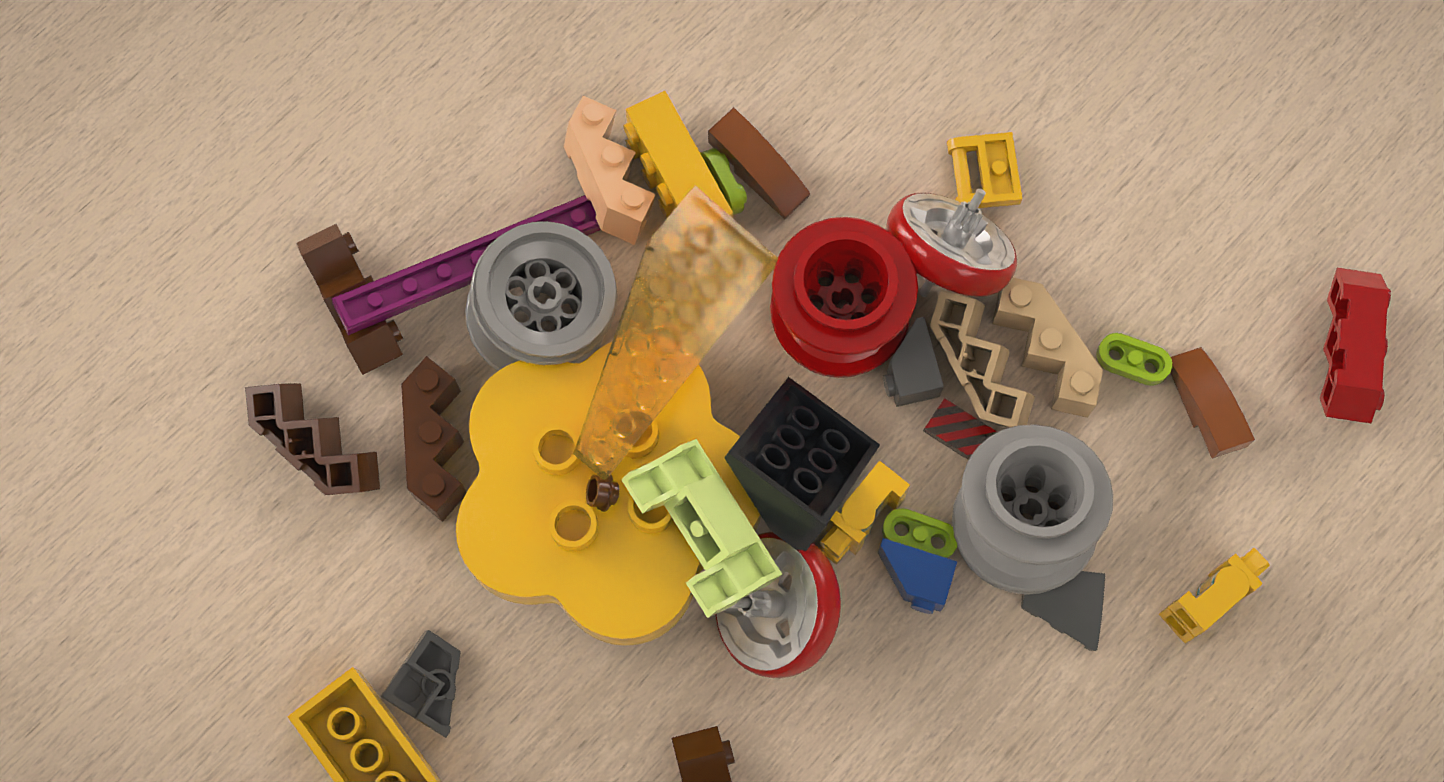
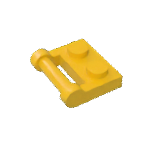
(996, 168)

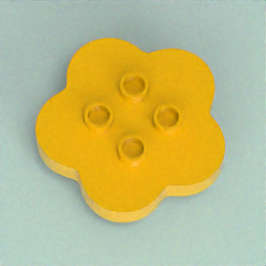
(528, 515)

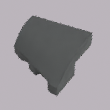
(1072, 607)
(426, 683)

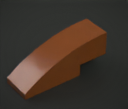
(758, 163)
(1210, 403)

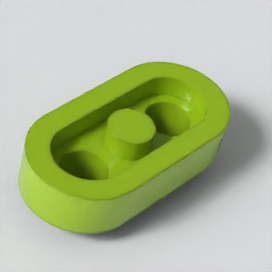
(720, 169)
(1134, 355)
(920, 531)

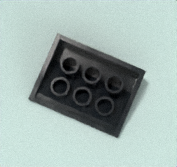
(799, 463)

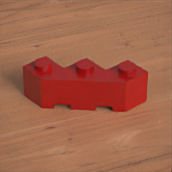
(1356, 346)

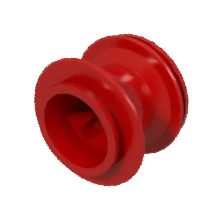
(831, 338)

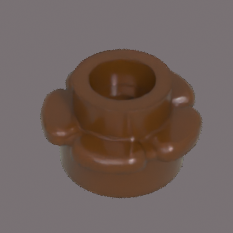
(602, 492)

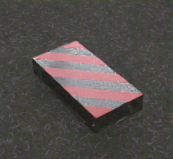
(957, 429)

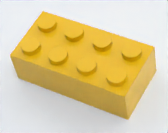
(668, 154)
(359, 735)

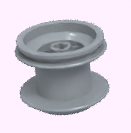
(547, 261)
(1056, 544)

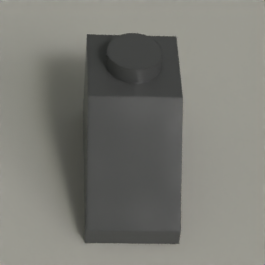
(914, 369)

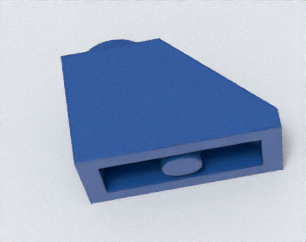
(918, 575)

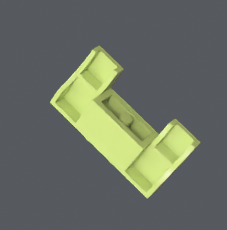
(710, 522)

